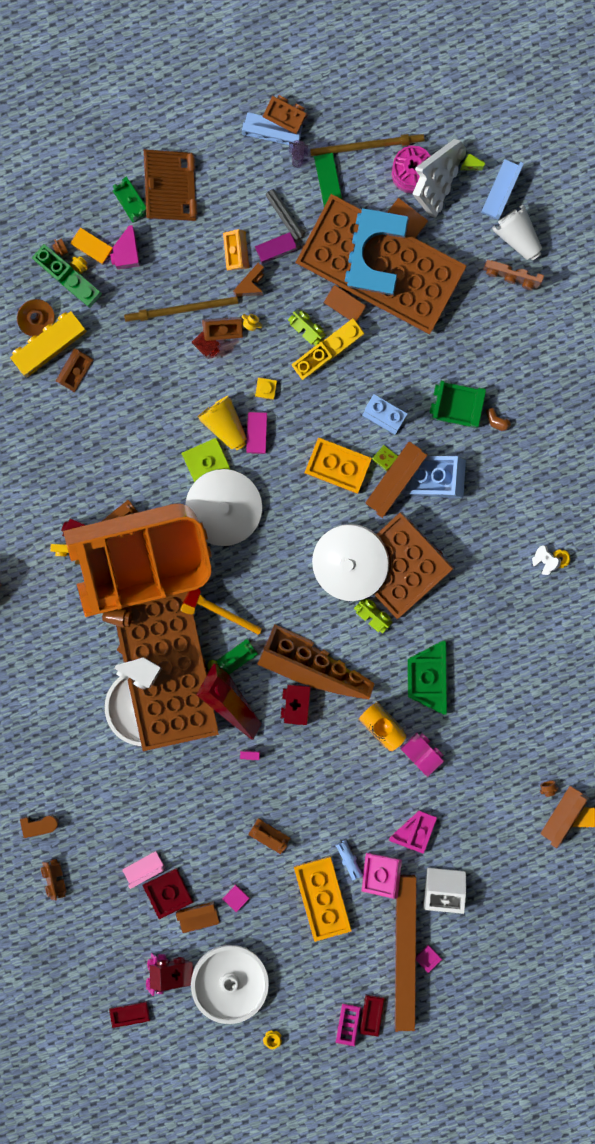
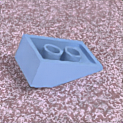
(438, 478)

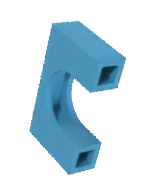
(372, 224)

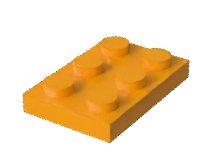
(337, 465)

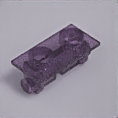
(298, 150)

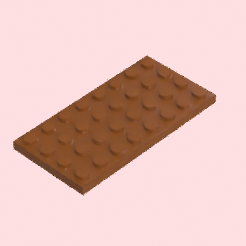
(423, 273)
(170, 708)

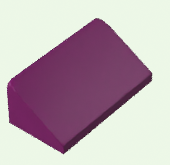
(275, 248)

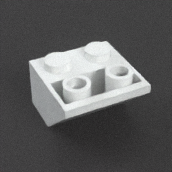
(140, 670)
(445, 890)

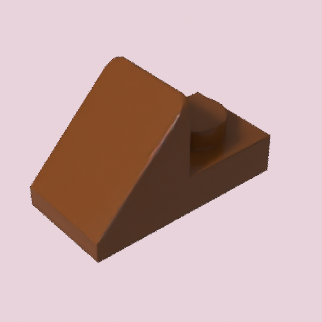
(246, 286)

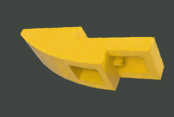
(328, 349)

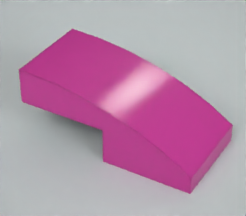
(256, 433)

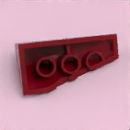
(225, 698)

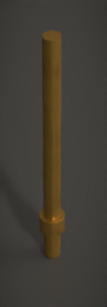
(403, 140)
(143, 315)

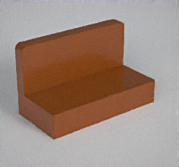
(197, 917)

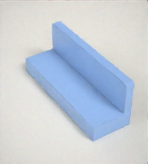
(261, 128)
(501, 189)

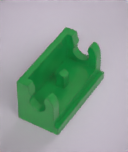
(129, 200)

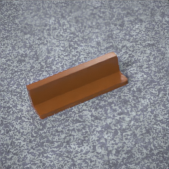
(396, 478)

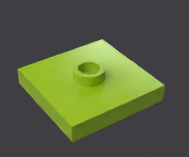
(205, 458)

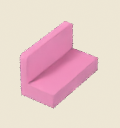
(143, 869)

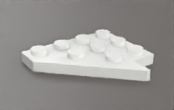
(437, 175)

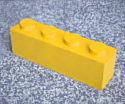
(48, 344)

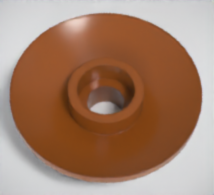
(34, 326)

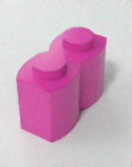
(422, 754)

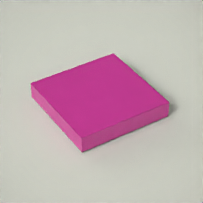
(381, 875)

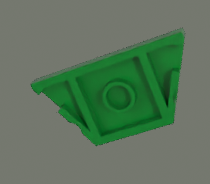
(428, 677)

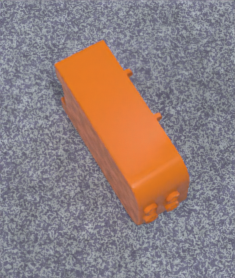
(139, 557)

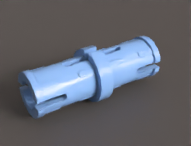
(349, 860)

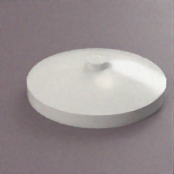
(226, 506)
(350, 562)
(120, 712)
(229, 984)

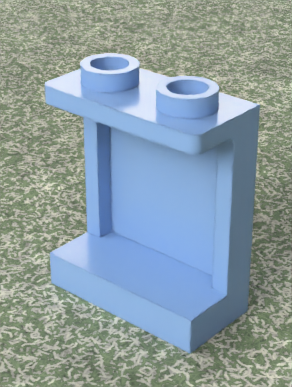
(384, 414)

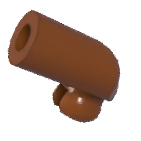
(496, 422)

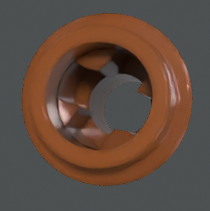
(120, 617)

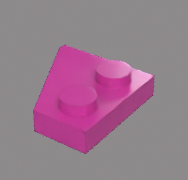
(415, 832)

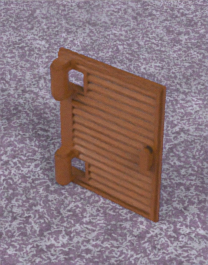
(169, 185)

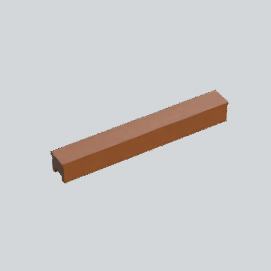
(405, 954)

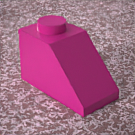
(125, 250)

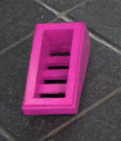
(355, 1026)

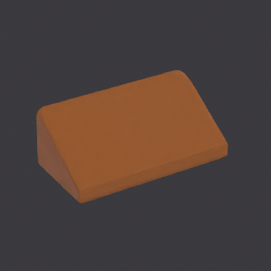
(344, 303)
(222, 328)
(74, 370)

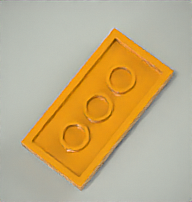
(322, 898)

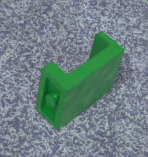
(457, 404)

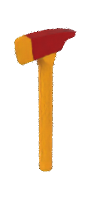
(194, 598)

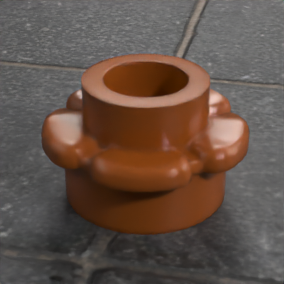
(60, 247)
(548, 788)

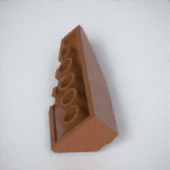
(300, 661)

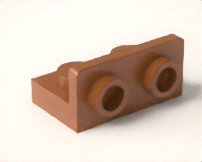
(284, 114)

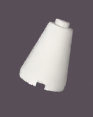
(519, 233)

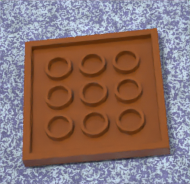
(413, 565)

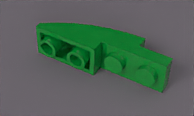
(66, 276)

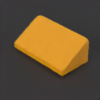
(236, 250)

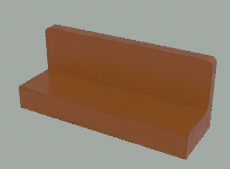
(564, 816)

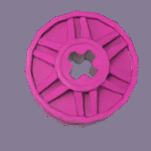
(402, 176)

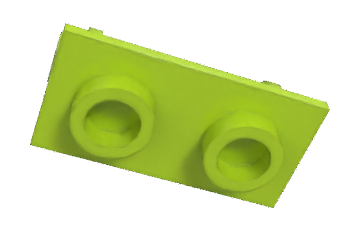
(302, 321)
(380, 620)

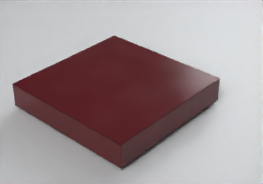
(167, 893)

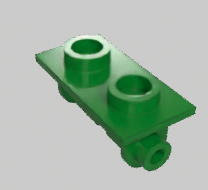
(237, 657)

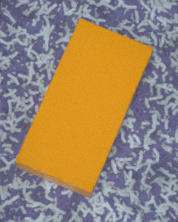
(91, 246)

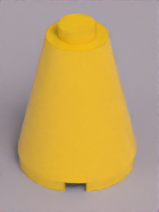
(224, 423)

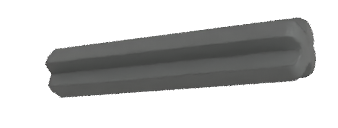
(284, 214)

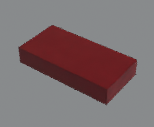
(129, 1014)
(372, 1015)

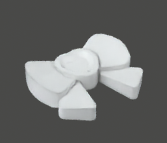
(547, 558)

